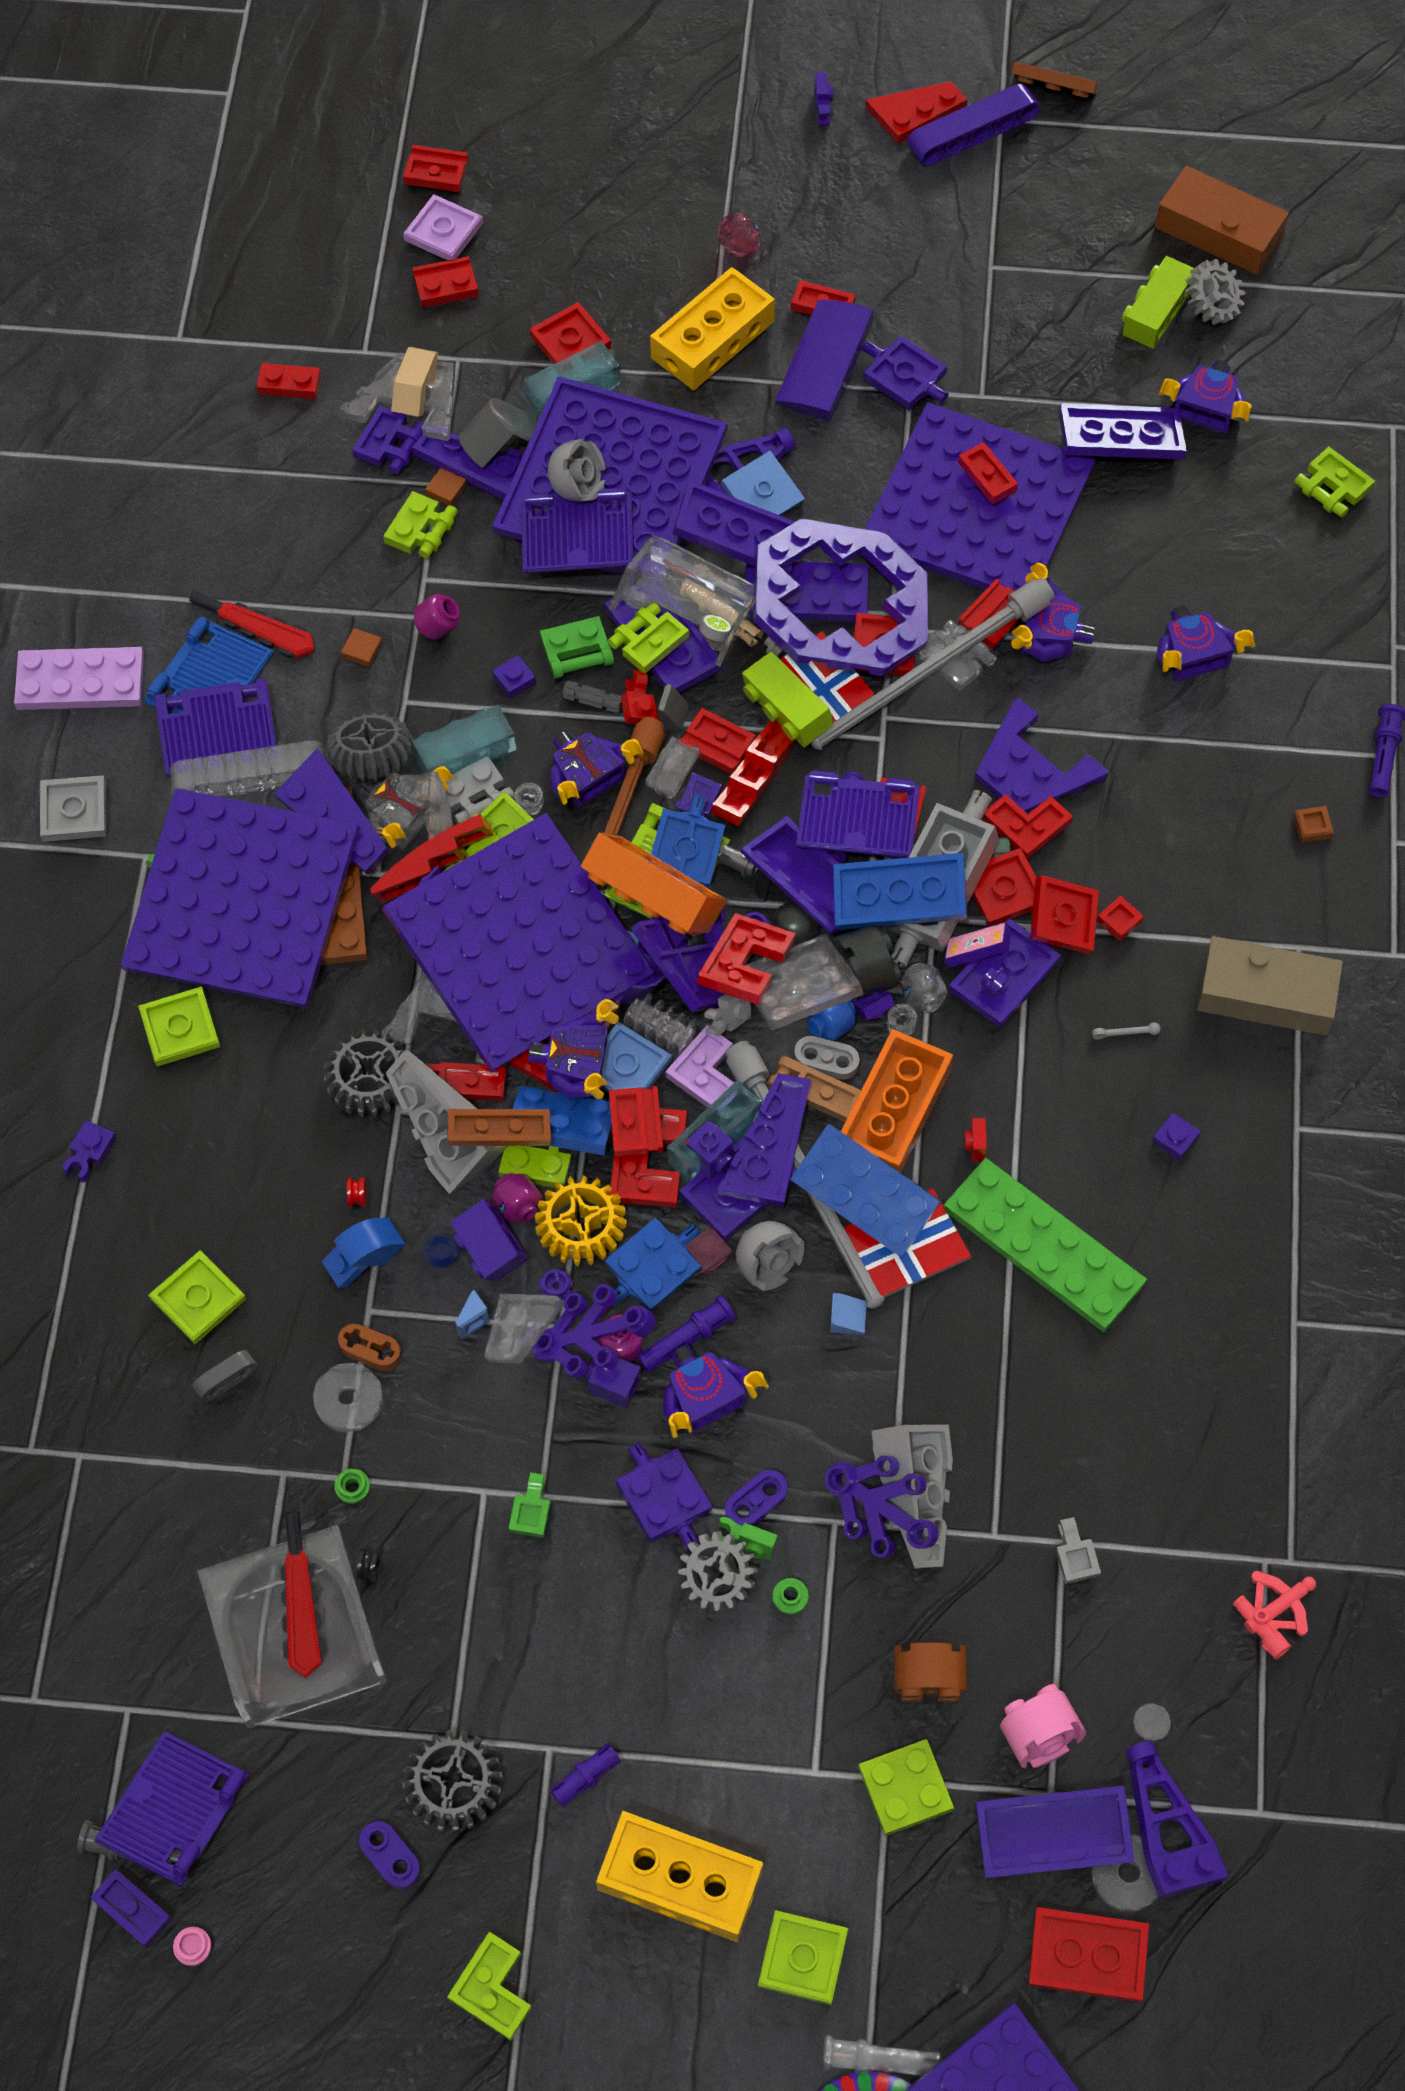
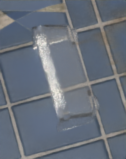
(686, 587)

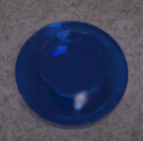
(440, 1251)

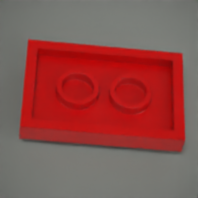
(1088, 1954)

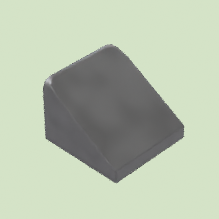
(672, 709)

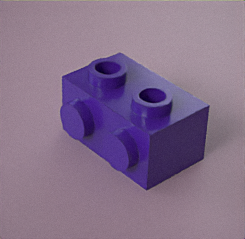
(488, 1241)

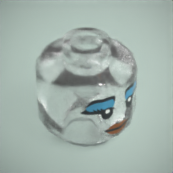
(923, 987)

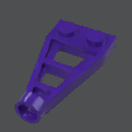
(729, 454)
(1184, 1868)

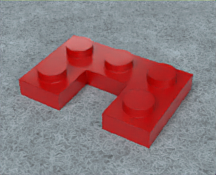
(726, 966)
(647, 1186)

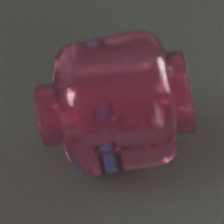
(739, 234)

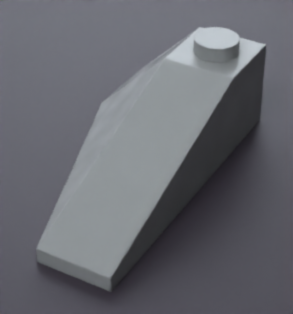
(427, 1101)
(924, 1452)

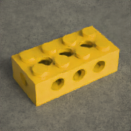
(712, 328)
(679, 1851)

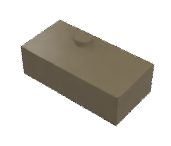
(1270, 985)

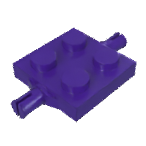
(905, 372)
(663, 1495)

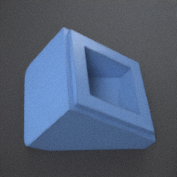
(848, 1315)
(472, 1316)

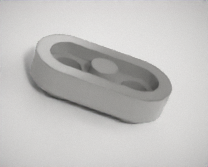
(827, 1054)

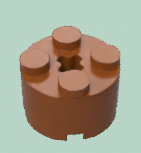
(930, 1671)

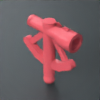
(1261, 1619)

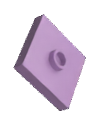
(443, 228)

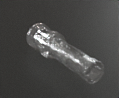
(861, 2056)

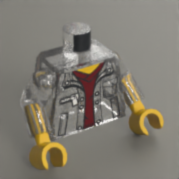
(394, 807)

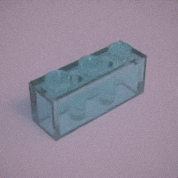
(590, 366)
(465, 741)
(731, 1113)

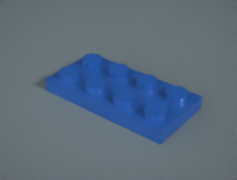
(900, 891)
(865, 1190)

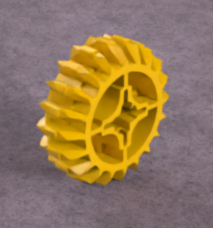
(567, 1225)

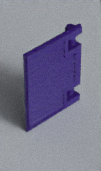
(577, 533)
(214, 721)
(858, 816)
(171, 1808)

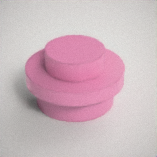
(192, 1946)

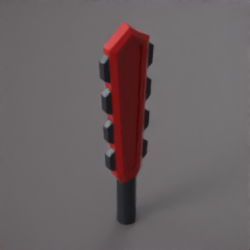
(271, 632)
(301, 1622)

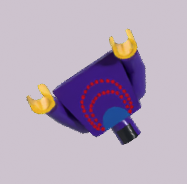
(1208, 397)
(1053, 629)
(1198, 644)
(705, 1390)

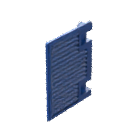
(223, 661)

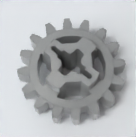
(1215, 292)
(703, 1565)

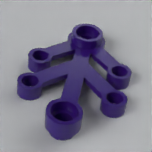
(554, 1340)
(877, 1504)

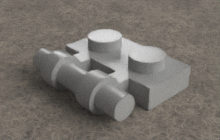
(471, 784)

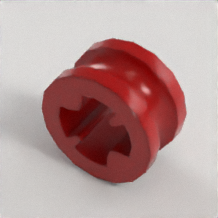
(356, 1192)

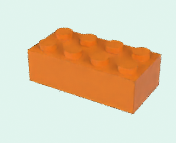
(652, 883)
(898, 1098)

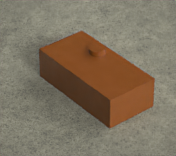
(1221, 220)

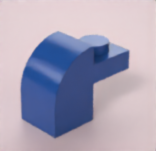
(360, 1246)

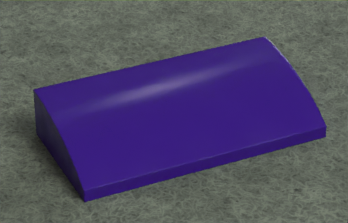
(825, 358)
(798, 871)
(1055, 1831)

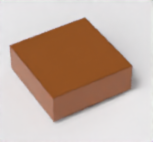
(446, 487)
(361, 647)
(1313, 824)

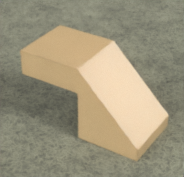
(411, 380)

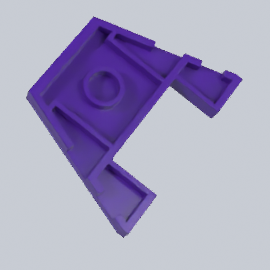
(1025, 774)
(682, 964)

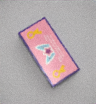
(978, 945)

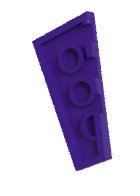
(767, 1155)

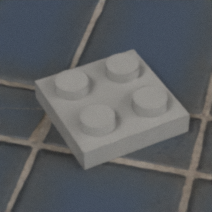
(72, 808)

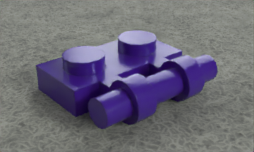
(380, 436)

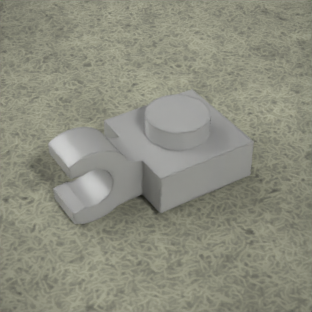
(1076, 1557)

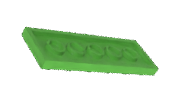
(1045, 1245)

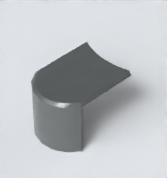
(493, 428)

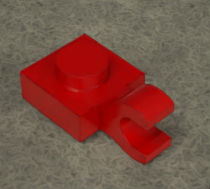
(635, 701)

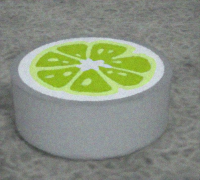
(714, 627)

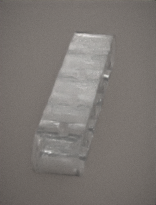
(242, 770)

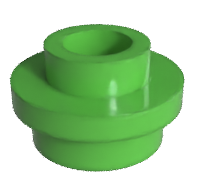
(350, 1476)
(787, 1606)

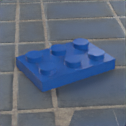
(574, 1123)

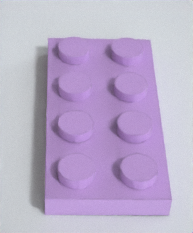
(79, 678)

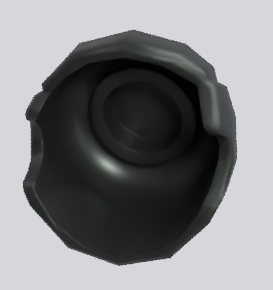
(796, 920)

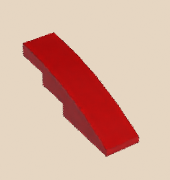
(754, 774)
(439, 851)

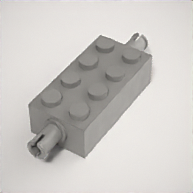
(949, 833)

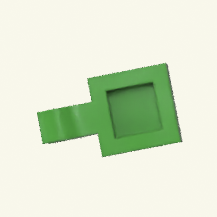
(530, 1511)
(758, 1540)

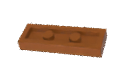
(1055, 79)
(498, 1127)

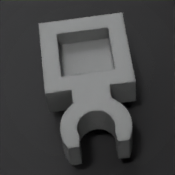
(729, 1015)

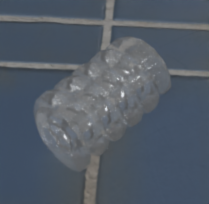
(660, 1025)

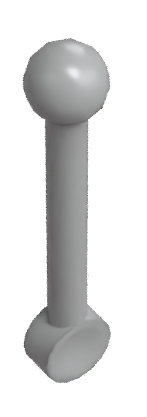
(1100, 1033)

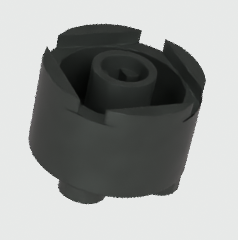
(869, 959)

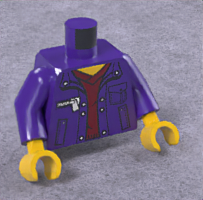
(588, 766)
(577, 1053)

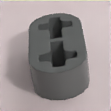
(224, 1376)

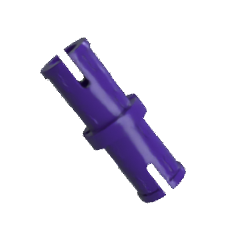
(585, 1775)

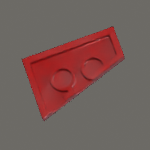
(914, 108)

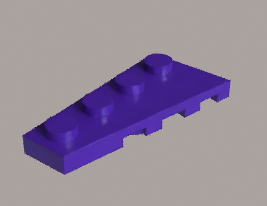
(450, 455)
(319, 792)

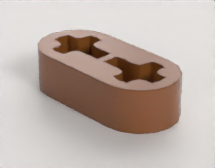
(366, 1354)

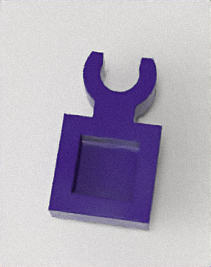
(823, 95)
(89, 1146)

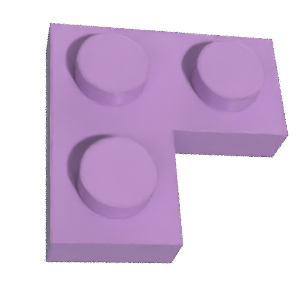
(697, 1065)

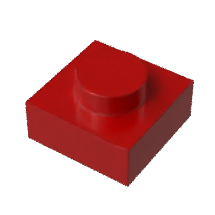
(1120, 918)
(976, 1139)

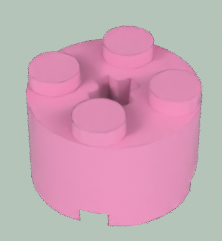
(1041, 1727)

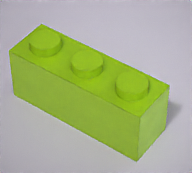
(1157, 302)
(787, 699)

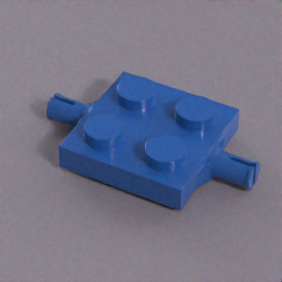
(689, 841)
(653, 1264)

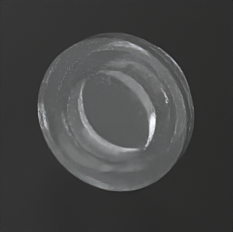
(1151, 1722)

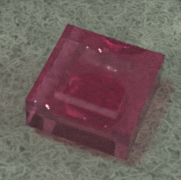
(709, 1250)

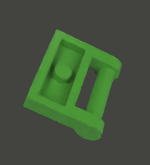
(575, 640)

